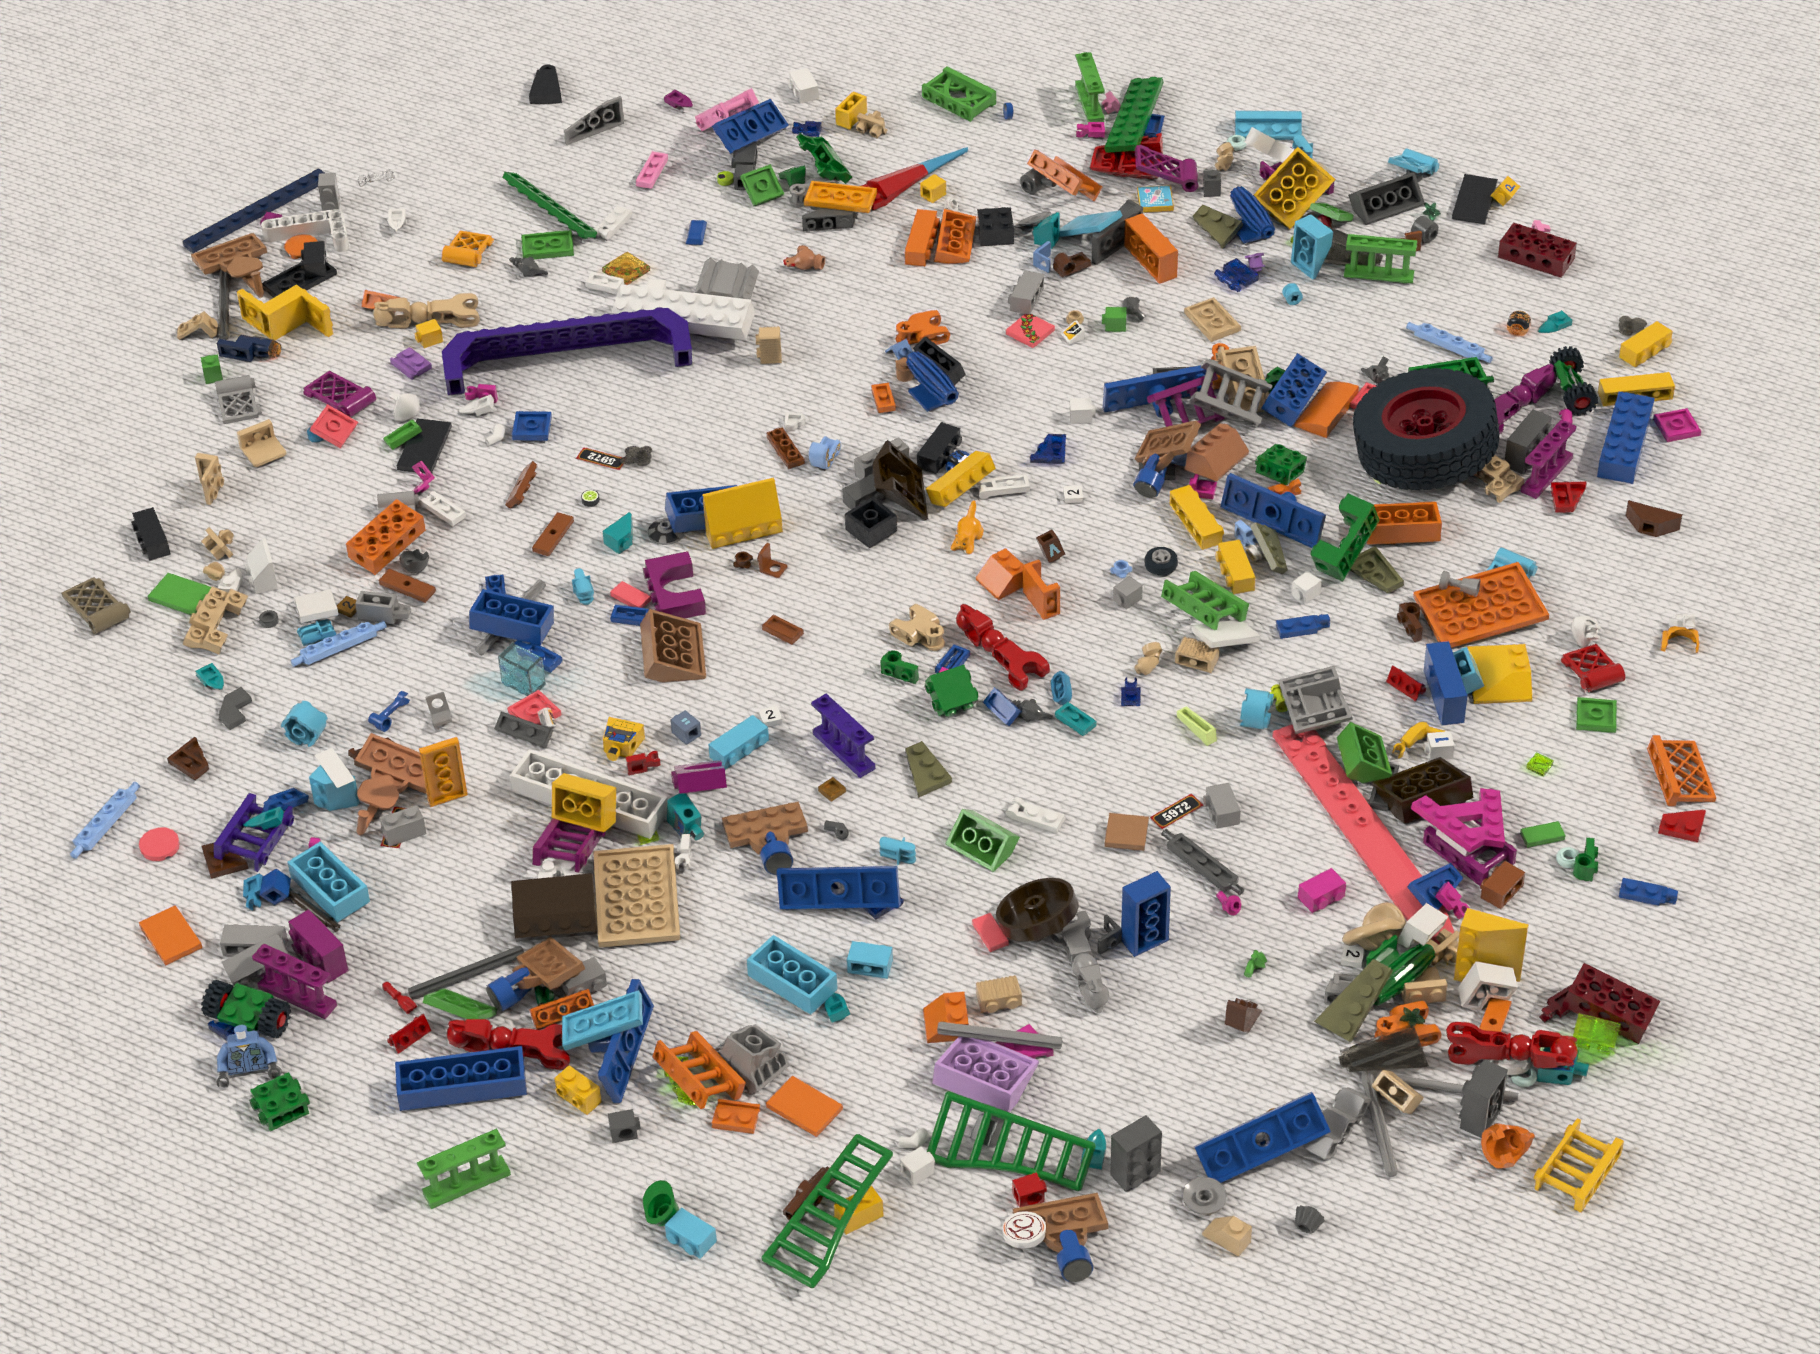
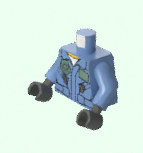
(245, 1053)

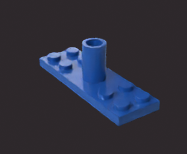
(750, 126)
(1134, 391)
(1273, 510)
(838, 887)
(622, 1049)
(1284, 1130)

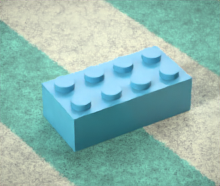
(328, 881)
(792, 974)

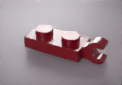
(1555, 1006)

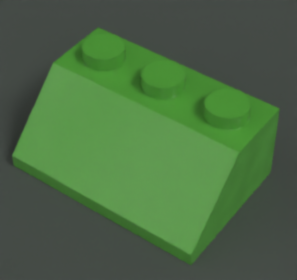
(1363, 754)
(981, 839)

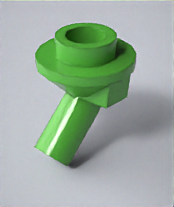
(1257, 961)

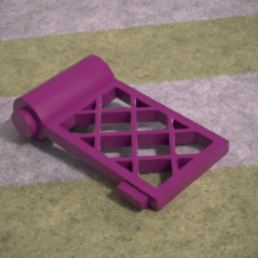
(1185, 171)
(352, 402)

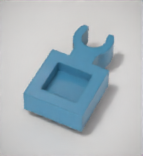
(251, 891)

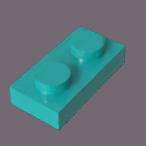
(1075, 719)

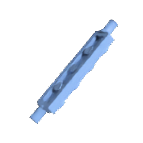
(1449, 341)
(337, 643)
(104, 819)

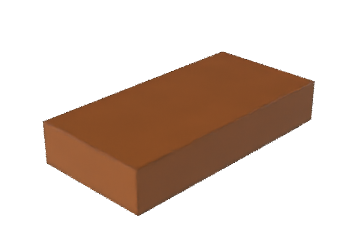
(782, 629)

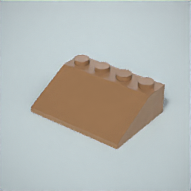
(671, 648)

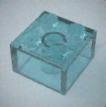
(521, 670)

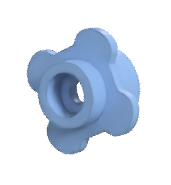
(1121, 568)

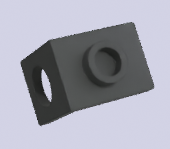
(1112, 938)

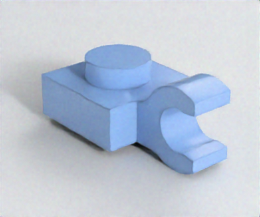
(1244, 533)

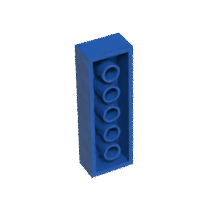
(1625, 437)
(460, 1078)

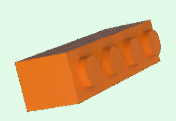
(921, 237)

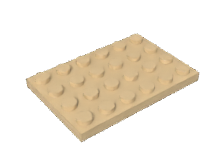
(636, 895)

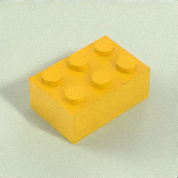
(583, 802)

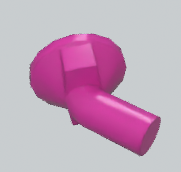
(1231, 905)

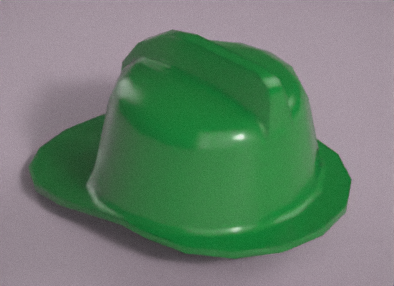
(659, 1203)

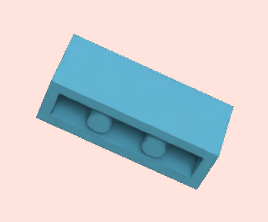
(739, 741)

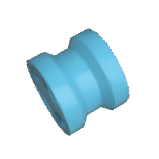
(1292, 294)

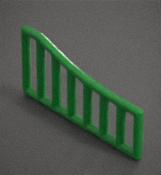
(1016, 1166)
(840, 1225)

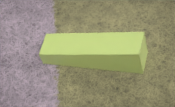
(1197, 725)

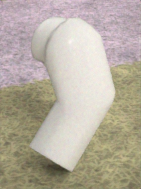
(498, 435)
(915, 1140)

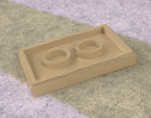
(1212, 319)

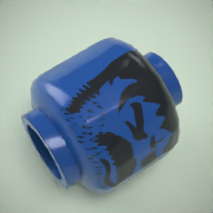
(955, 458)

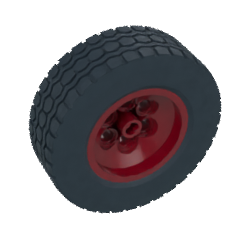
(1426, 429)

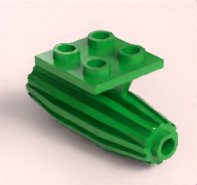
(1405, 967)

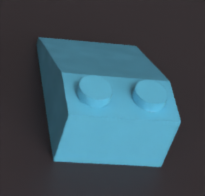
(1310, 245)

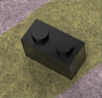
(314, 259)

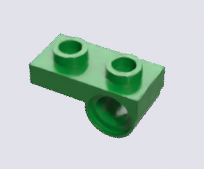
(894, 666)
(1585, 863)

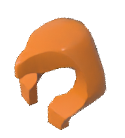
(1505, 1144)

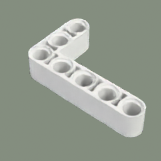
(1271, 146)
(310, 224)

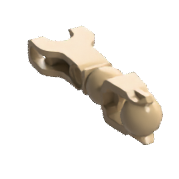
(443, 311)

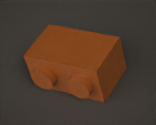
(1502, 884)

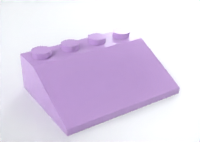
(984, 1072)

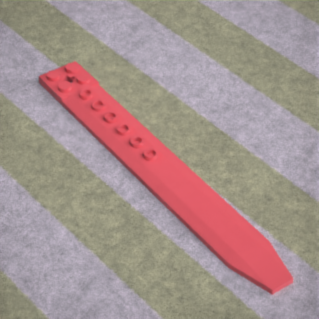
(1354, 818)

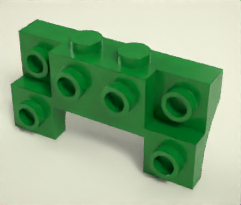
(826, 159)

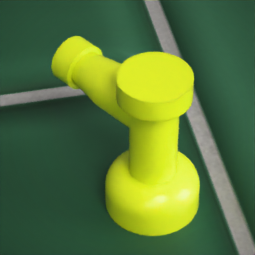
(1280, 703)

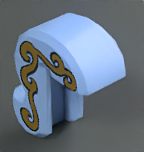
(823, 453)

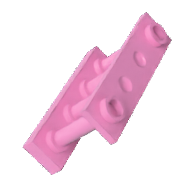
(724, 110)

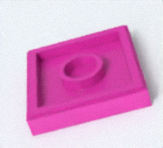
(1677, 425)

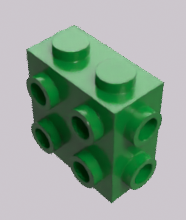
(1281, 464)
(951, 691)
(279, 1101)

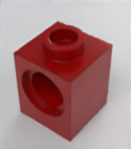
(1029, 1190)

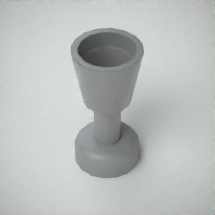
(1466, 585)

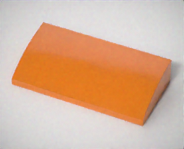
(955, 237)
(1327, 408)

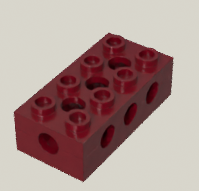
(1537, 250)
(1612, 1000)

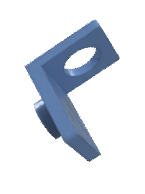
(1041, 254)
(900, 349)

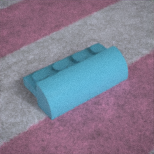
(1275, 124)

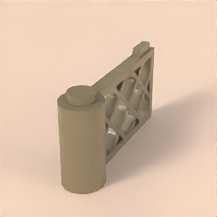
(104, 615)

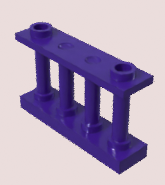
(843, 735)
(233, 832)

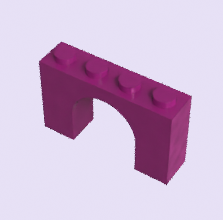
(665, 570)
(699, 776)

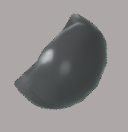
(414, 560)

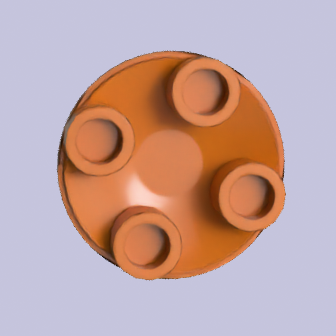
(296, 243)

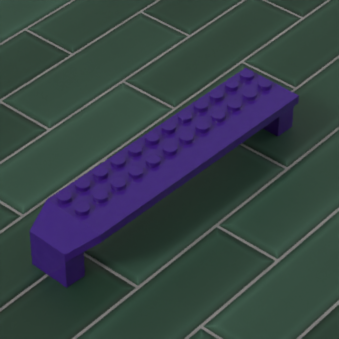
(566, 335)

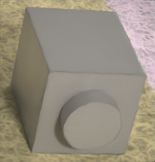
(1127, 592)

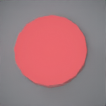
(159, 844)

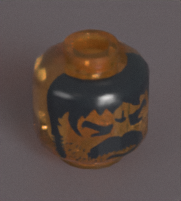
(1518, 323)

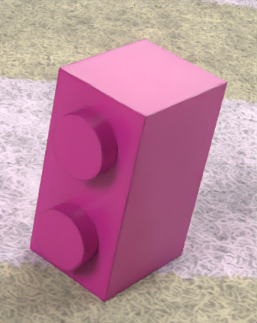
(1322, 890)

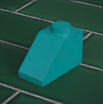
(1048, 230)
(619, 534)

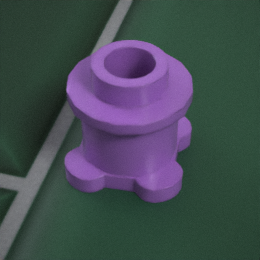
(1255, 261)

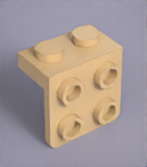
(260, 443)
(210, 475)
(1425, 988)

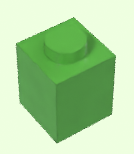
(1115, 319)
(211, 368)

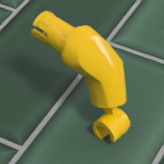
(1414, 734)

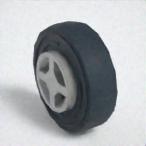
(1161, 561)

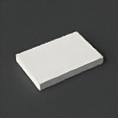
(316, 606)
(1227, 634)

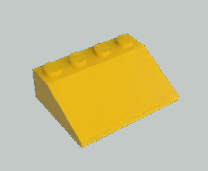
(1293, 188)
(742, 513)
(1490, 941)

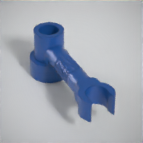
(382, 720)

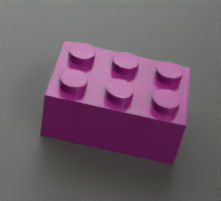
(317, 944)

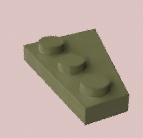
(1217, 224)
(1270, 546)
(1377, 570)
(926, 769)

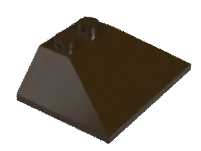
(900, 479)

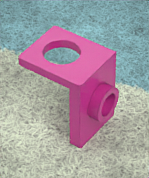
(426, 479)

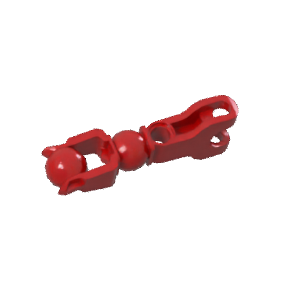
(1016, 661)
(479, 1035)
(1496, 1045)

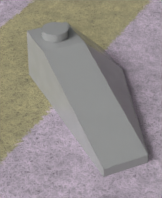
(600, 119)

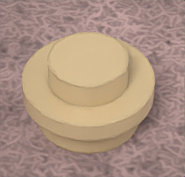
(1073, 316)

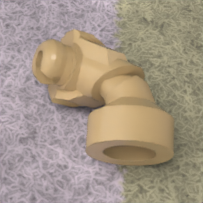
(1225, 157)
(1151, 658)

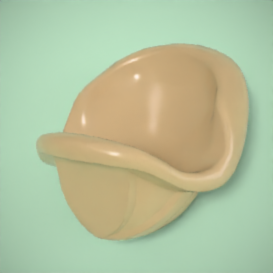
(1378, 925)

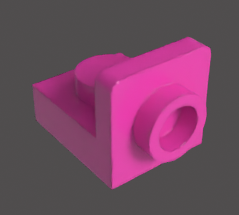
(1204, 488)

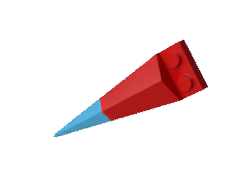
(895, 183)

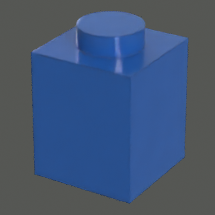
(275, 886)

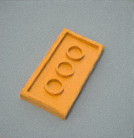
(840, 196)
(443, 771)

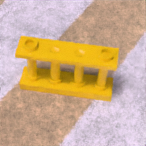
(1592, 1180)

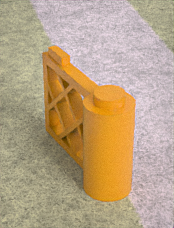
(465, 254)

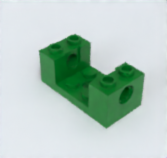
(1362, 520)

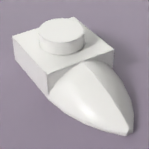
(396, 218)
(479, 406)
(231, 581)

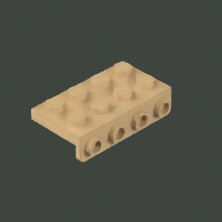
(1247, 362)

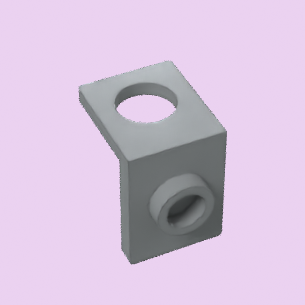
(440, 715)

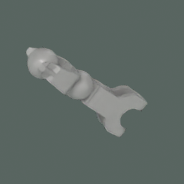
(1075, 942)

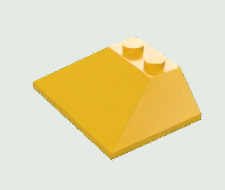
(1503, 672)

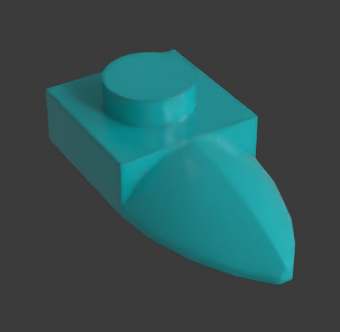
(1555, 322)
(210, 676)
(267, 819)
(836, 1007)
(1100, 1150)

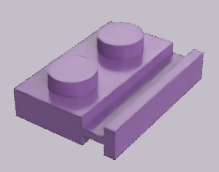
(411, 363)

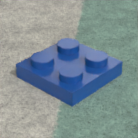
(532, 425)

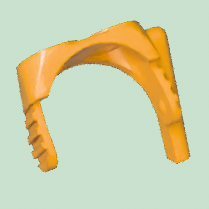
(1679, 631)

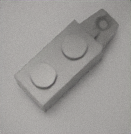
(380, 607)

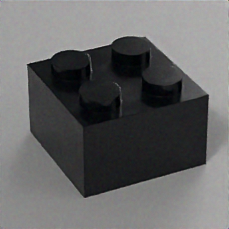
(995, 226)
(871, 522)

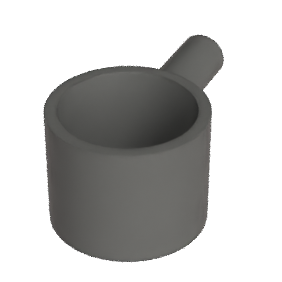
(1033, 181)
(1427, 227)

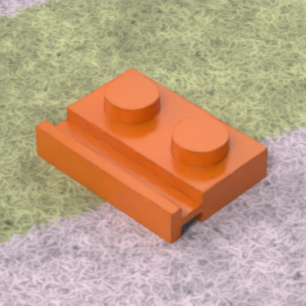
(736, 1116)

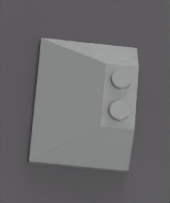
(1315, 700)

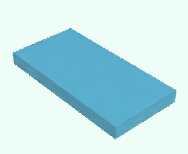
(1090, 223)
(602, 1020)

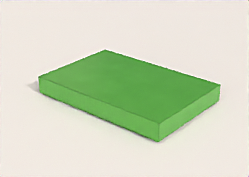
(547, 244)
(179, 593)
(459, 1005)

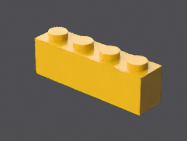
(1652, 385)
(960, 478)
(1196, 517)

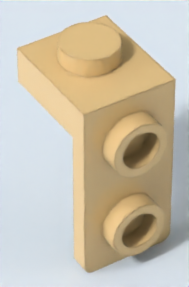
(201, 321)

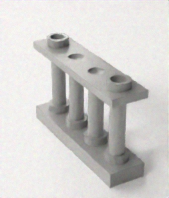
(1218, 405)

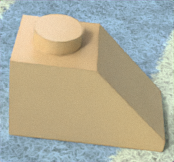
(1229, 1233)

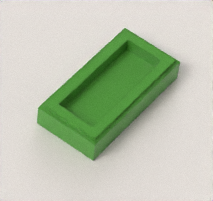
(402, 434)
(1542, 834)

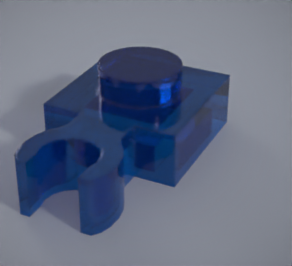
(809, 129)
(1130, 694)

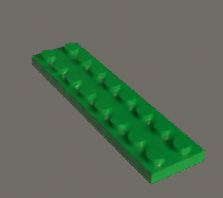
(1134, 114)

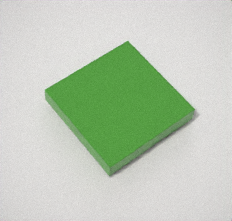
(762, 185)
(1331, 211)
(1596, 715)

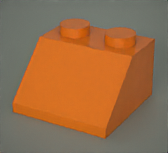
(1001, 574)
(945, 1008)

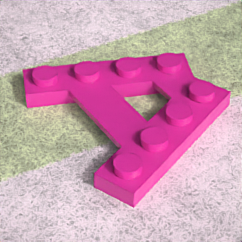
(1450, 818)

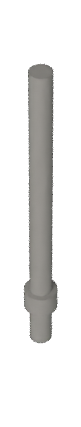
(1431, 1084)

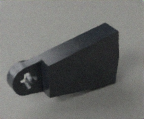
(545, 86)

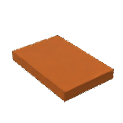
(170, 935)
(804, 1106)

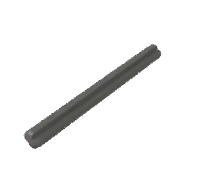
(223, 305)
(465, 972)

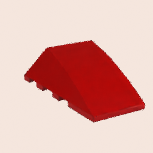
(1124, 162)

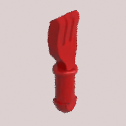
(404, 1002)

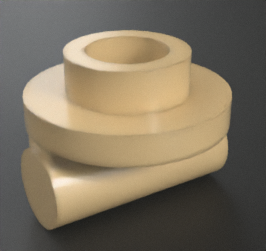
(214, 571)

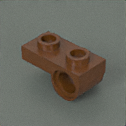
(1066, 265)
(1409, 617)

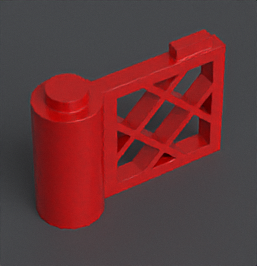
(1599, 675)

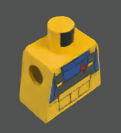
(622, 738)

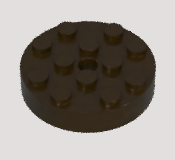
(1037, 909)

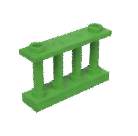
(1089, 87)
(1382, 245)
(1210, 591)
(468, 1180)

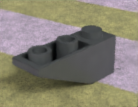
(827, 219)

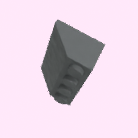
(1387, 198)

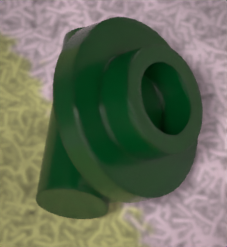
(543, 995)

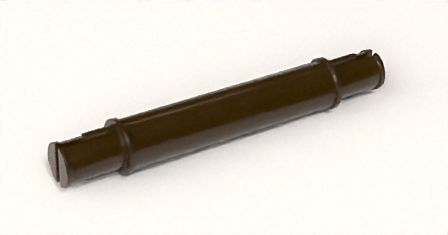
(305, 905)

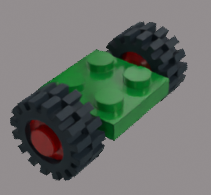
(1578, 395)
(246, 1007)

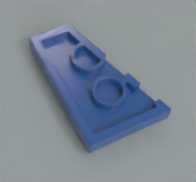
(1428, 885)

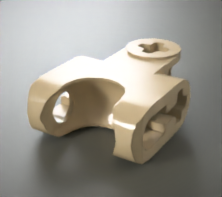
(922, 628)

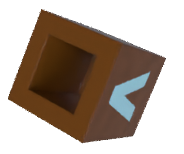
(1050, 546)

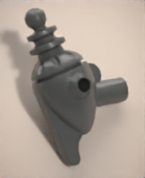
(527, 266)
(1133, 307)
(1378, 372)
(1030, 710)

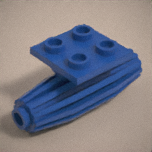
(1253, 215)
(934, 386)

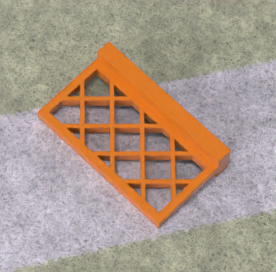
(1666, 771)

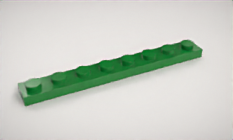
(553, 208)

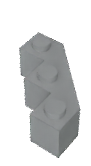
(1349, 1109)

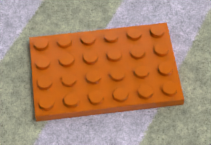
(1502, 605)

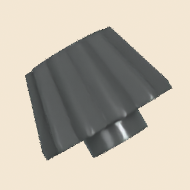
(1308, 1219)

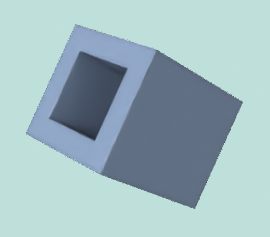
(685, 727)

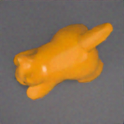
(968, 530)

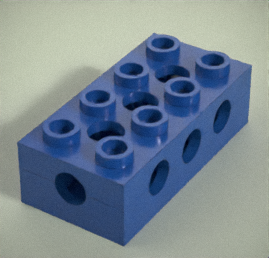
(1281, 403)

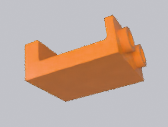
(1043, 598)

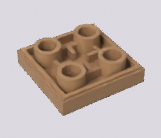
(1126, 831)

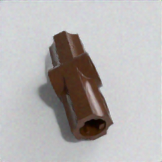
(804, 1190)

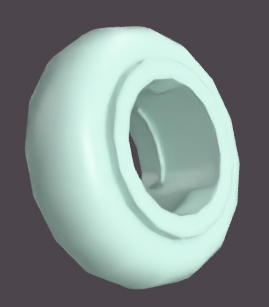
(1237, 142)
(1567, 851)
(1525, 1082)

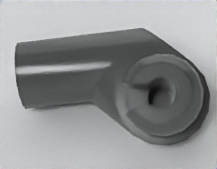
(839, 829)

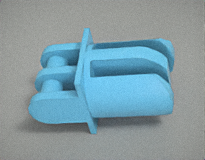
(1302, 143)
(582, 587)
(316, 632)
(897, 850)

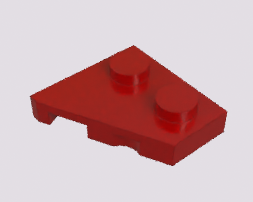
(1567, 495)
(1683, 825)

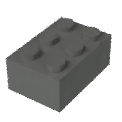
(1526, 438)
(1482, 1097)
(1136, 1153)

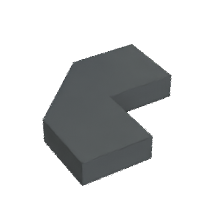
(229, 712)

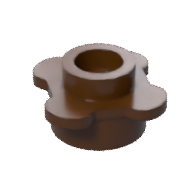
(743, 560)

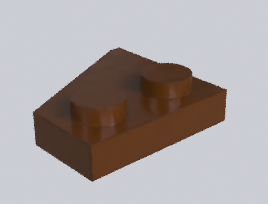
(190, 759)
(229, 864)

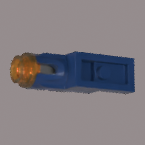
(248, 347)

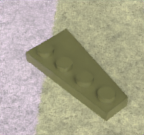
(1352, 1006)

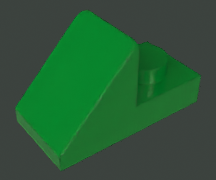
(794, 175)

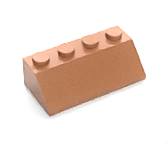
(1216, 453)

